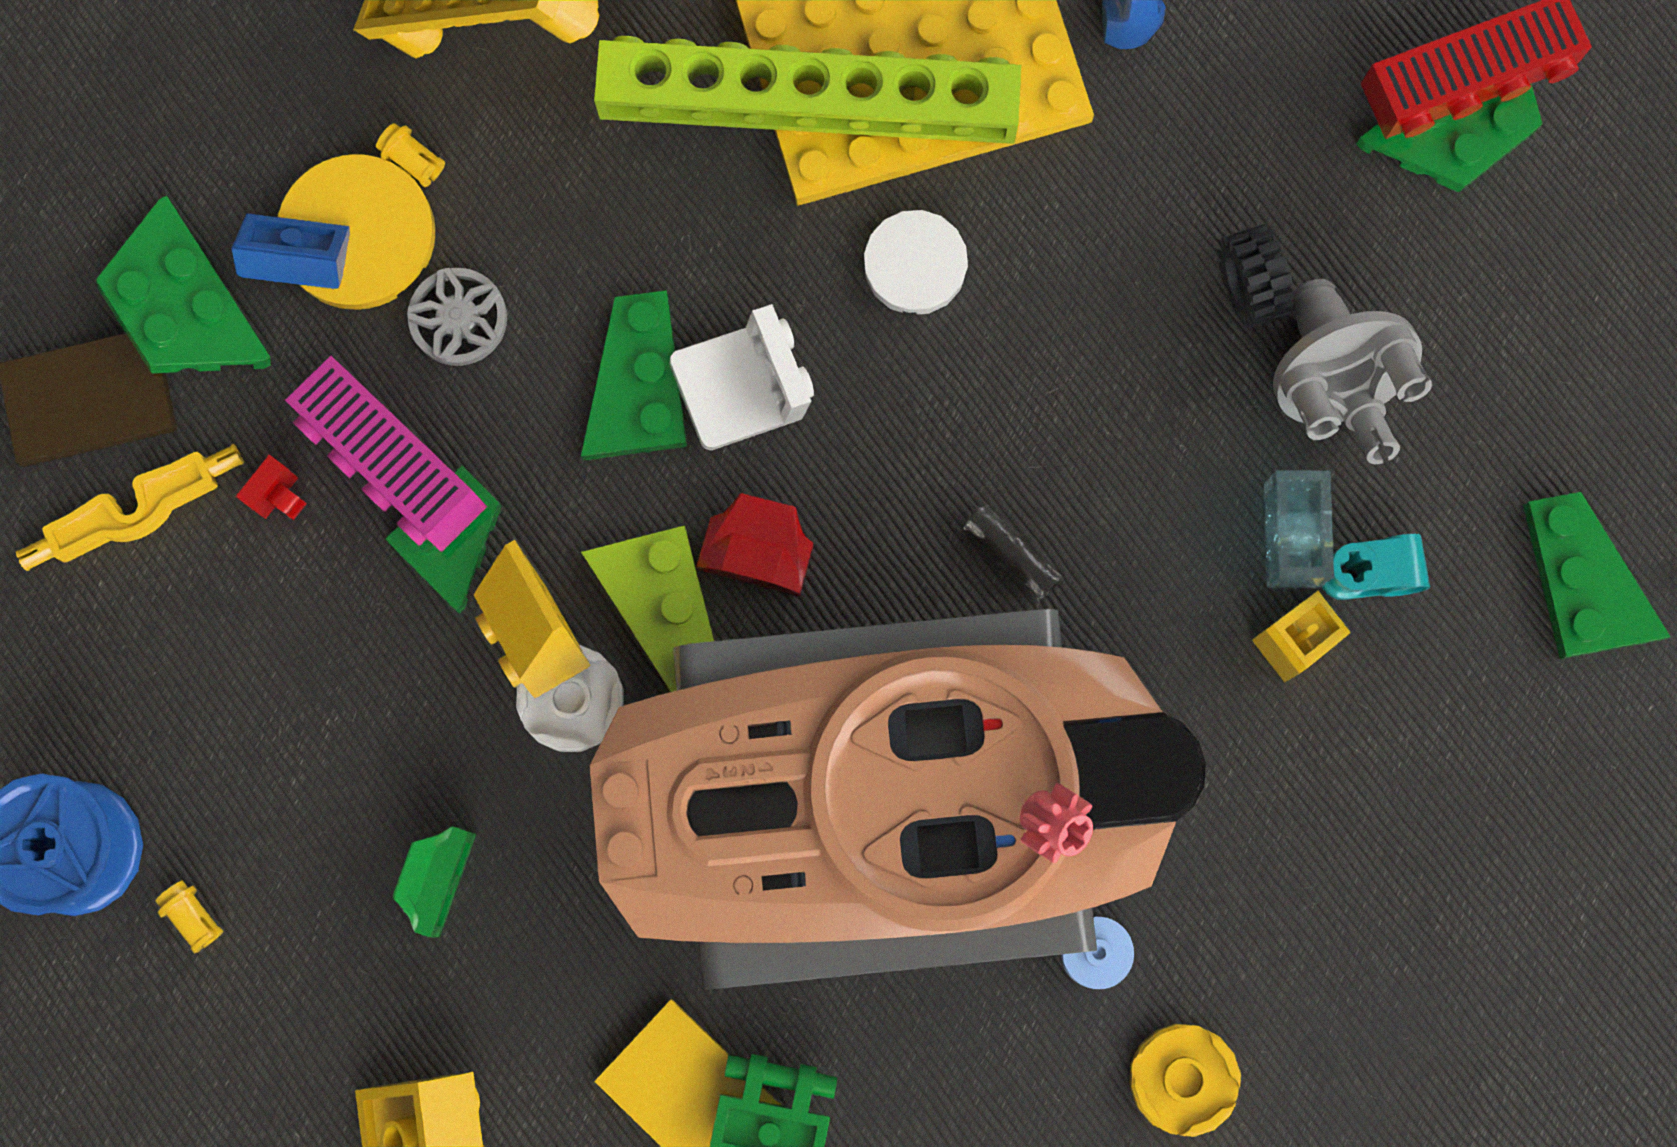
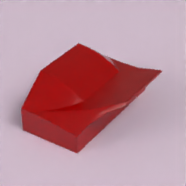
(757, 545)

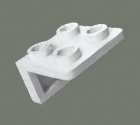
(743, 381)

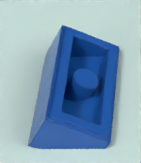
(291, 251)

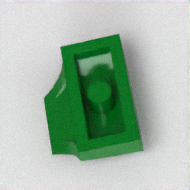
(432, 878)

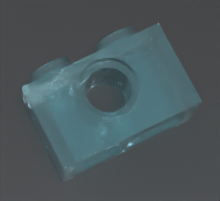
(1298, 529)

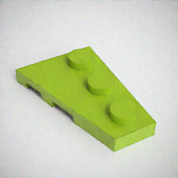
(656, 593)

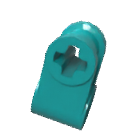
(1383, 568)

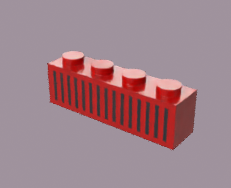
(1475, 66)

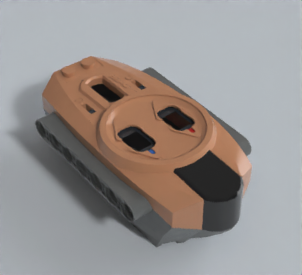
(867, 794)

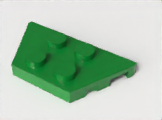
(1461, 148)
(176, 301)

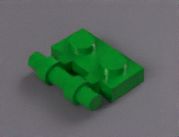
(764, 1124)

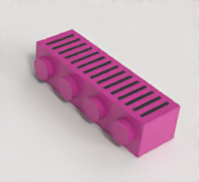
(386, 454)

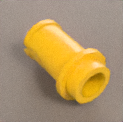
(409, 154)
(188, 916)

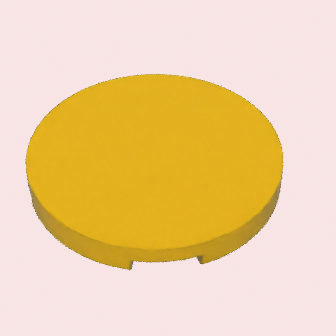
(387, 224)

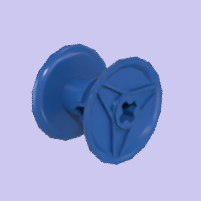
(65, 846)

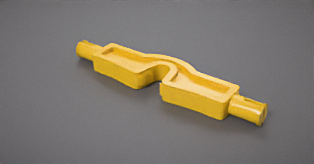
(156, 495)

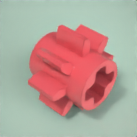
(1056, 823)

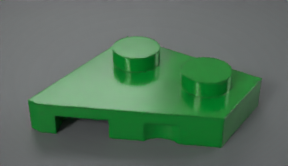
(454, 567)

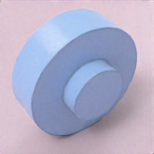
(1106, 965)

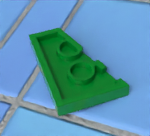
(635, 392)

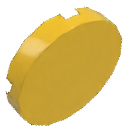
(1184, 1080)

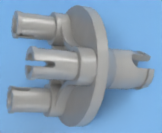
(1348, 369)

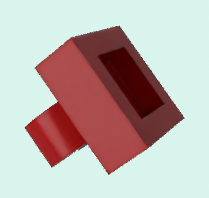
(270, 489)

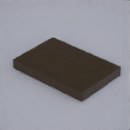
(83, 400)

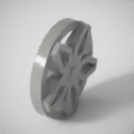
(457, 316)

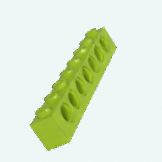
(830, 110)

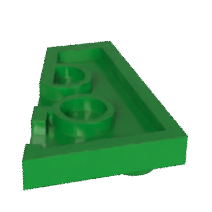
(1585, 581)

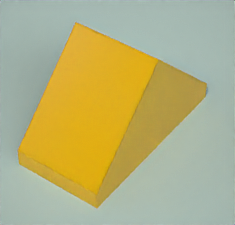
(1301, 636)

